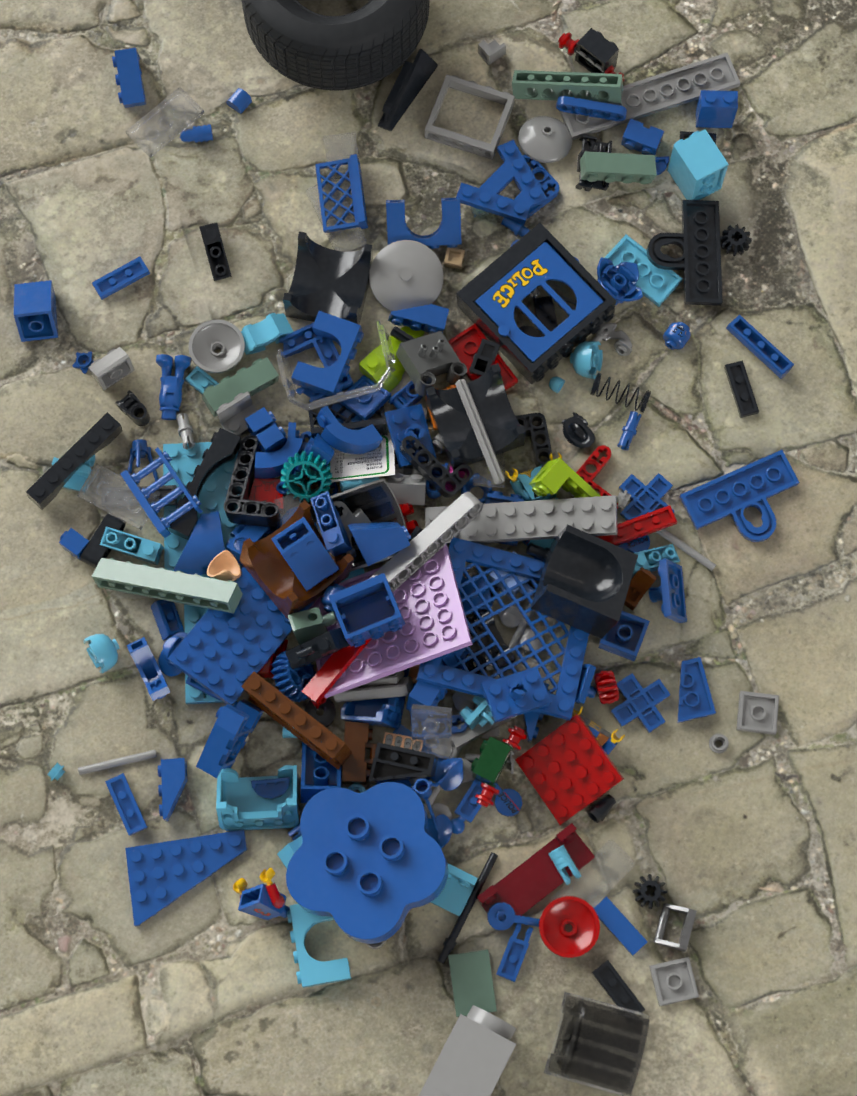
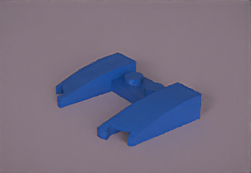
(305, 339)

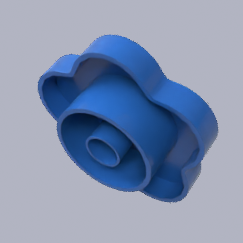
(366, 859)

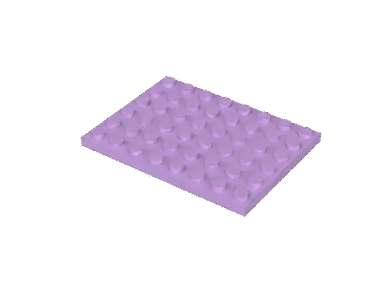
(432, 627)

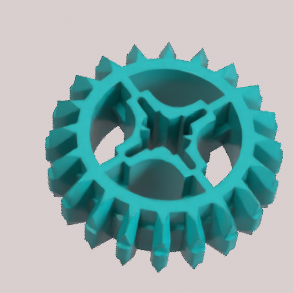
(290, 479)

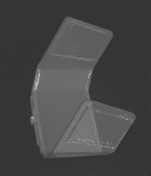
(286, 374)

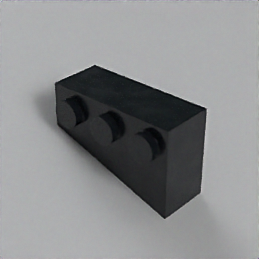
(399, 764)

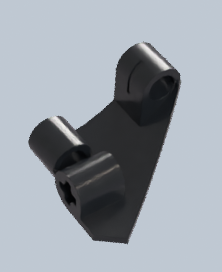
(486, 640)

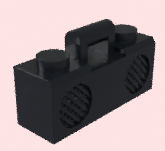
(316, 648)

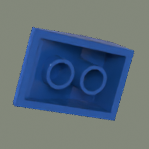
(316, 774)

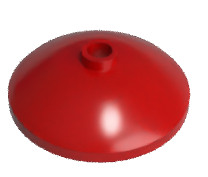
(584, 925)

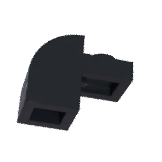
(484, 358)

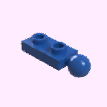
(467, 808)

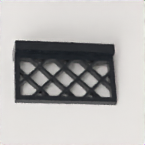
(380, 424)

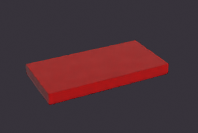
(465, 347)

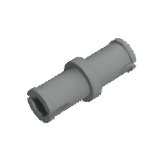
(185, 431)

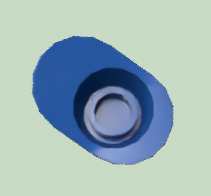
(168, 648)

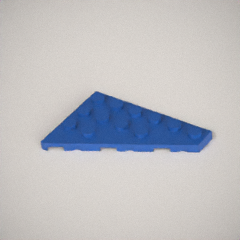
(171, 868)

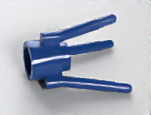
(139, 450)

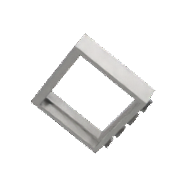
(460, 141)

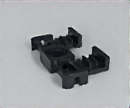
(592, 146)

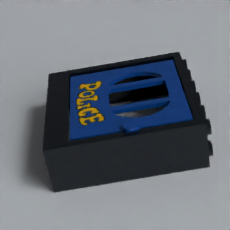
(511, 279)

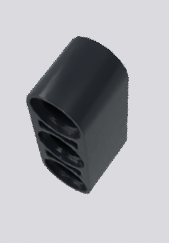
(95, 551)

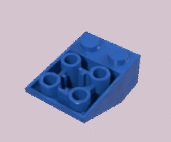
(305, 553)

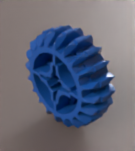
(291, 681)

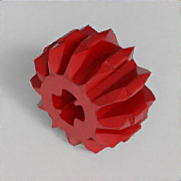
(606, 687)

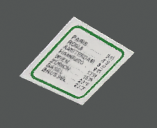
(368, 465)

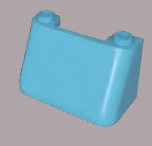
(242, 809)

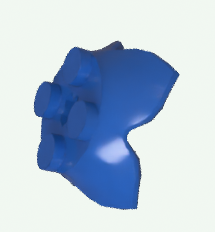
(619, 280)

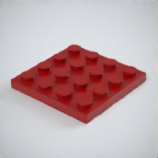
(569, 769)

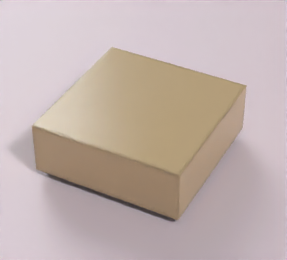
(454, 258)

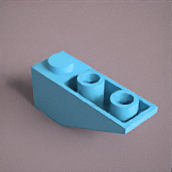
(132, 545)
(650, 558)

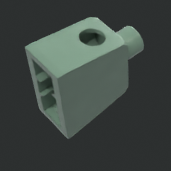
(310, 624)

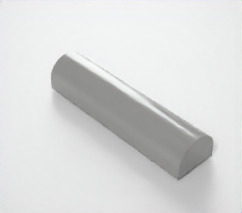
(368, 692)

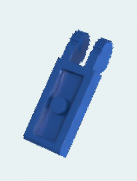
(514, 955)

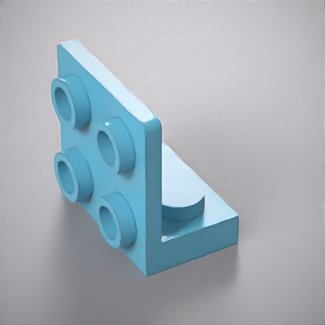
(456, 891)

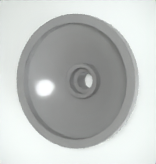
(542, 145)
(214, 336)

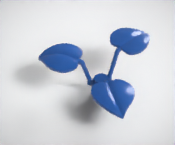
(449, 776)

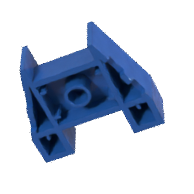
(228, 736)

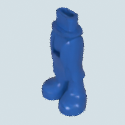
(171, 386)

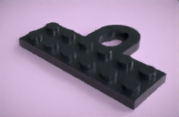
(700, 252)

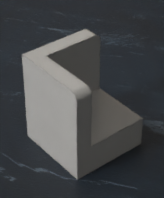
(491, 51)

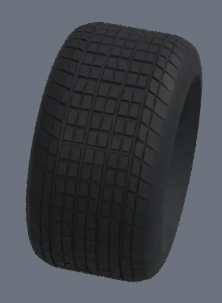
(336, 50)

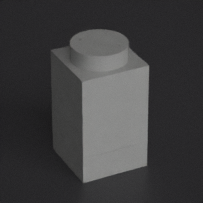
(472, 1056)

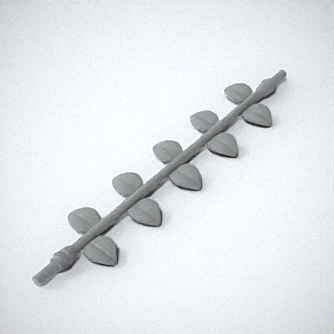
(510, 618)

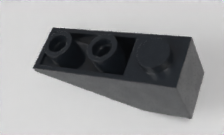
(215, 251)

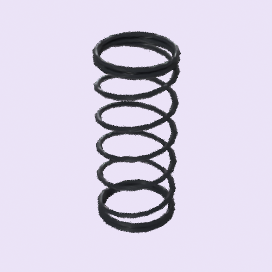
(596, 386)

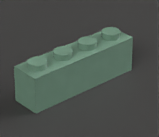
(618, 167)
(249, 379)

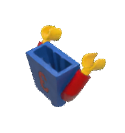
(262, 900)

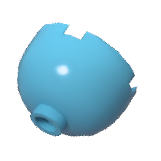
(587, 359)
(102, 651)

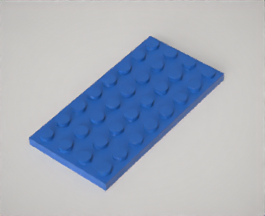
(231, 646)

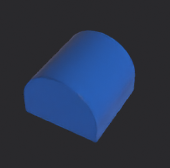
(239, 100)

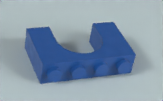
(447, 234)
(329, 379)

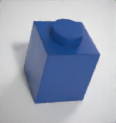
(73, 543)

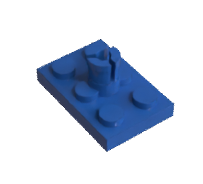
(408, 422)
(670, 591)
(516, 694)

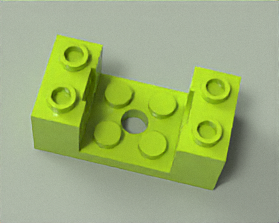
(559, 474)

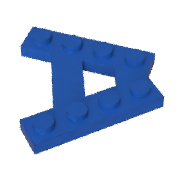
(515, 169)

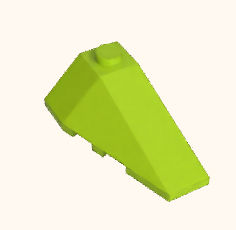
(374, 363)

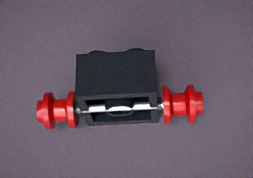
(592, 51)

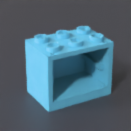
(697, 166)

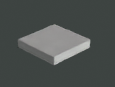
(757, 712)
(674, 981)

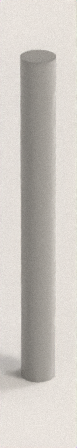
(687, 549)
(117, 762)

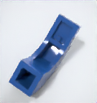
(345, 439)
(271, 463)
(148, 669)

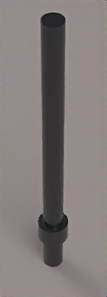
(449, 943)

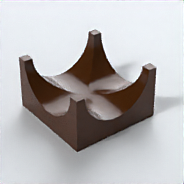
(275, 575)

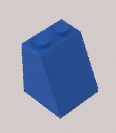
(35, 311)
(379, 539)

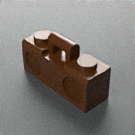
(357, 739)

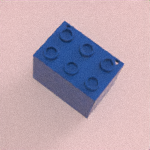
(367, 610)

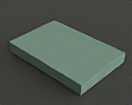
(472, 981)

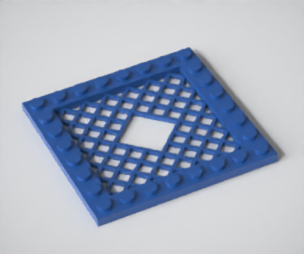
(469, 682)

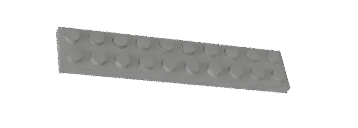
(661, 93)
(537, 519)

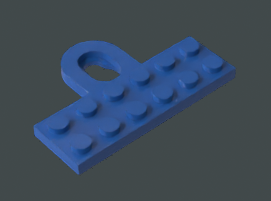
(742, 489)

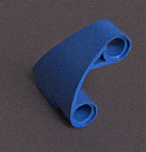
(202, 545)

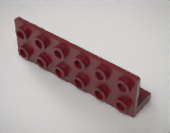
(537, 875)

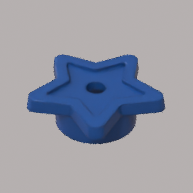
(83, 357)

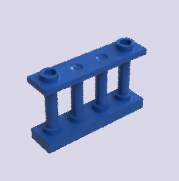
(143, 494)

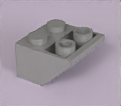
(408, 485)

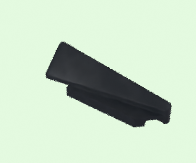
(406, 88)

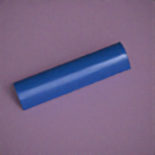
(760, 346)

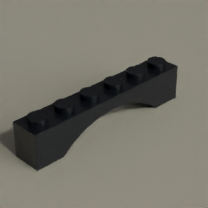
(222, 450)
(53, 480)

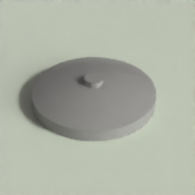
(406, 275)

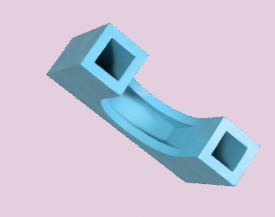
(313, 971)

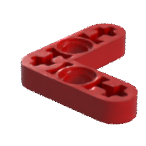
(589, 477)

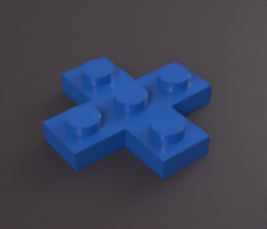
(644, 498)
(640, 703)

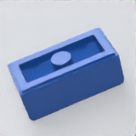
(167, 618)

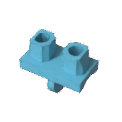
(480, 715)

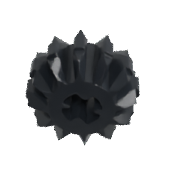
(742, 243)
(656, 894)

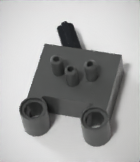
(427, 358)

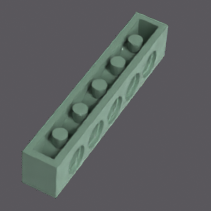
(551, 85)

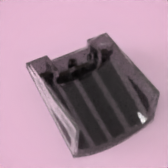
(598, 1045)

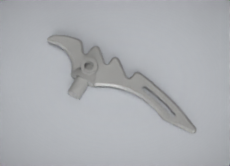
(607, 329)

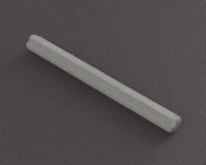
(480, 431)

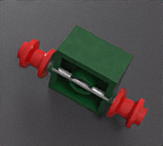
(492, 761)

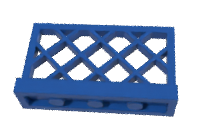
(357, 196)

